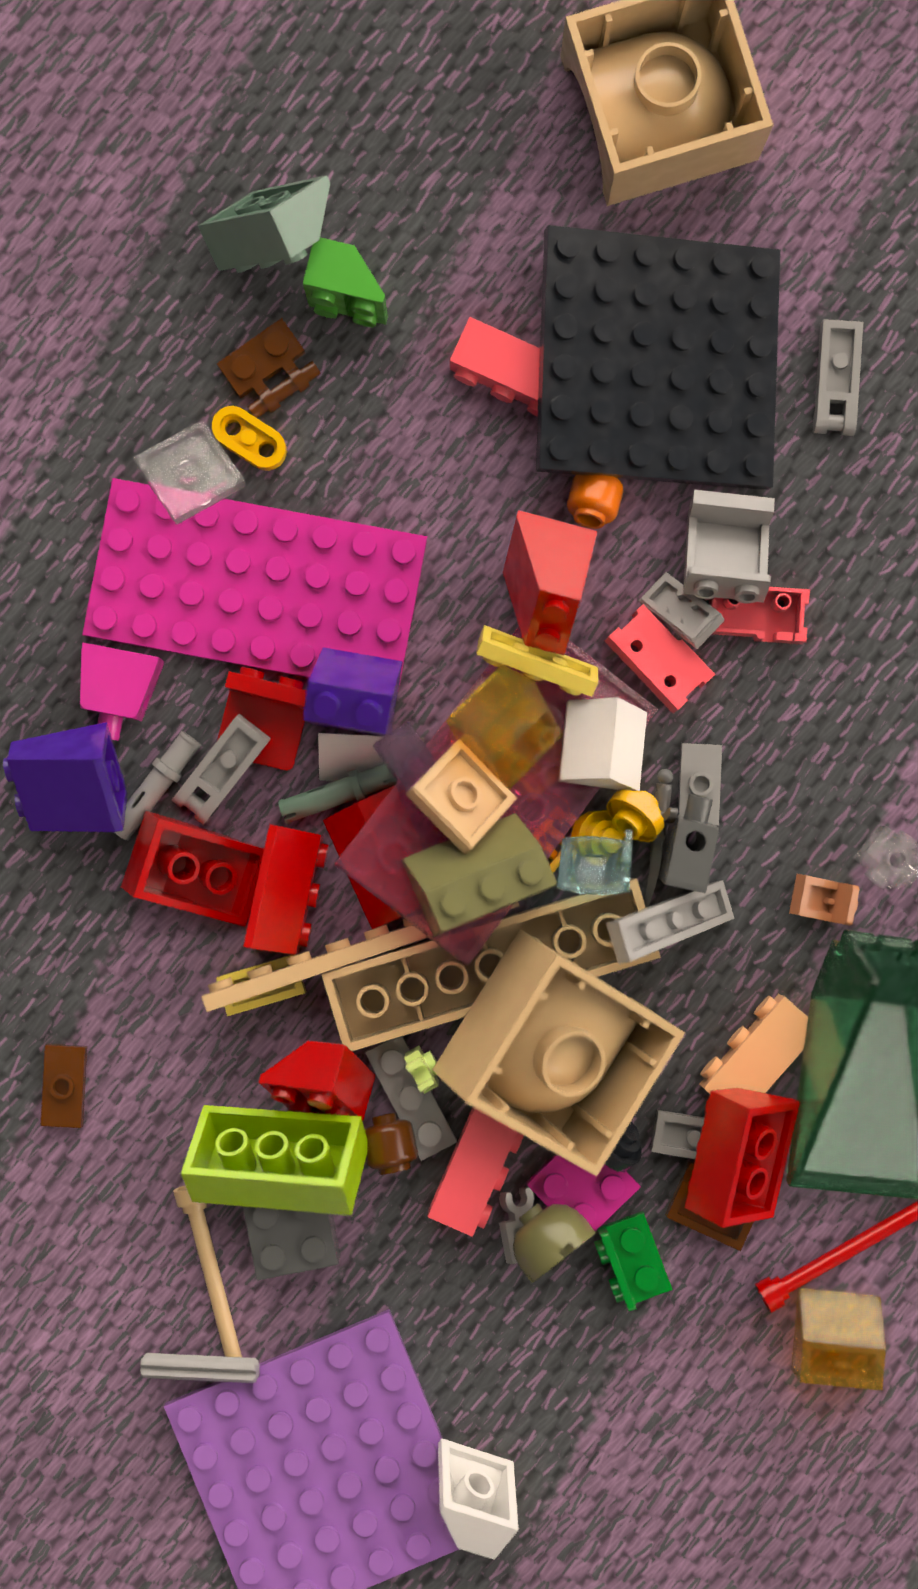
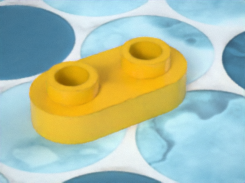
(250, 438)

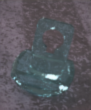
(595, 865)

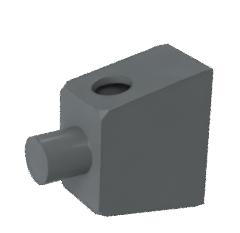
(690, 864)

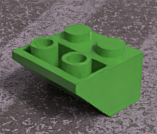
(343, 284)

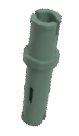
(333, 794)

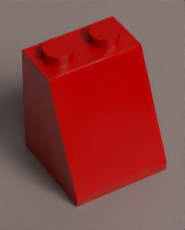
(547, 578)

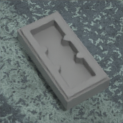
(682, 613)
(700, 776)

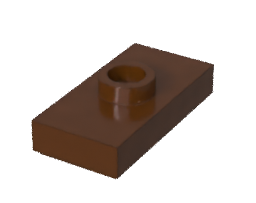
(64, 1085)

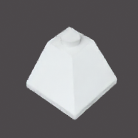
(477, 1498)

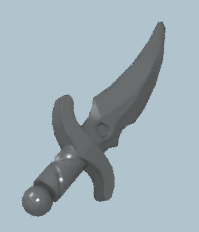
(663, 796)

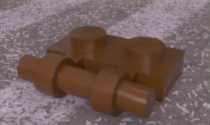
(263, 358)

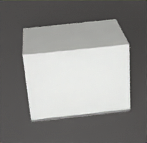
(603, 744)

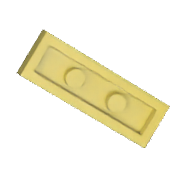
(569, 673)

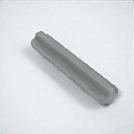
(200, 1368)

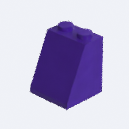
(353, 692)
(68, 781)

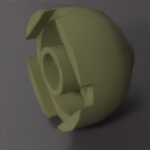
(548, 1238)

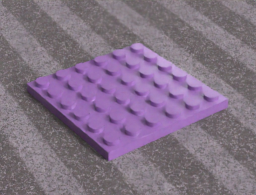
(320, 1464)

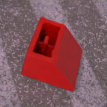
(321, 1080)

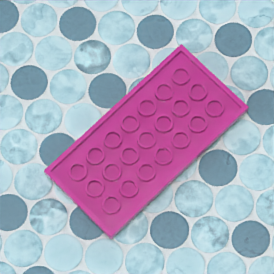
(251, 583)

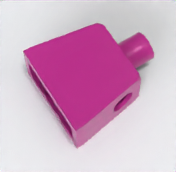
(117, 684)

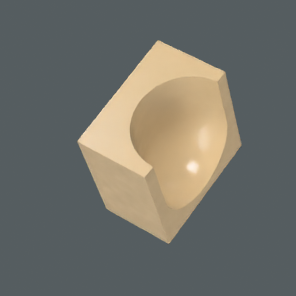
(666, 91)
(557, 1053)

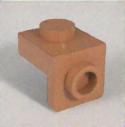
(824, 900)

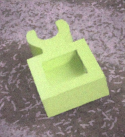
(421, 1067)

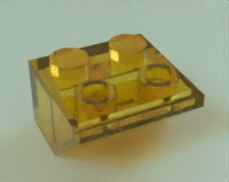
(506, 725)
(839, 1340)

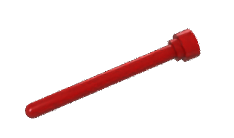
(777, 1290)

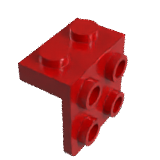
(273, 709)

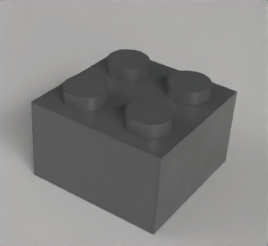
(290, 1241)

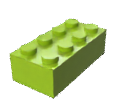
(276, 1159)

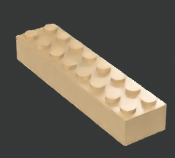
(430, 987)

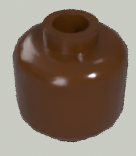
(390, 1144)

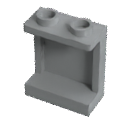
(728, 546)

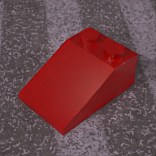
(193, 869)

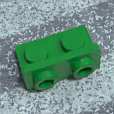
(634, 1260)

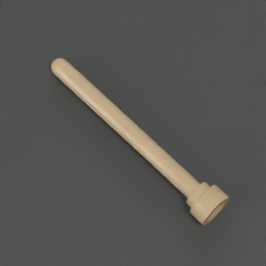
(210, 1270)

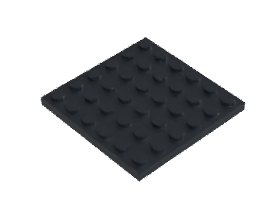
(657, 358)

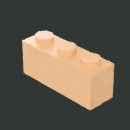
(761, 1051)

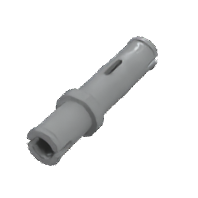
(158, 781)

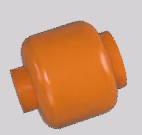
(594, 500)

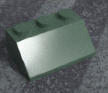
(268, 225)

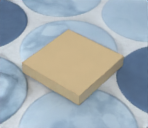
(461, 796)

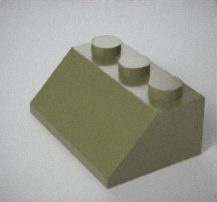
(493, 875)

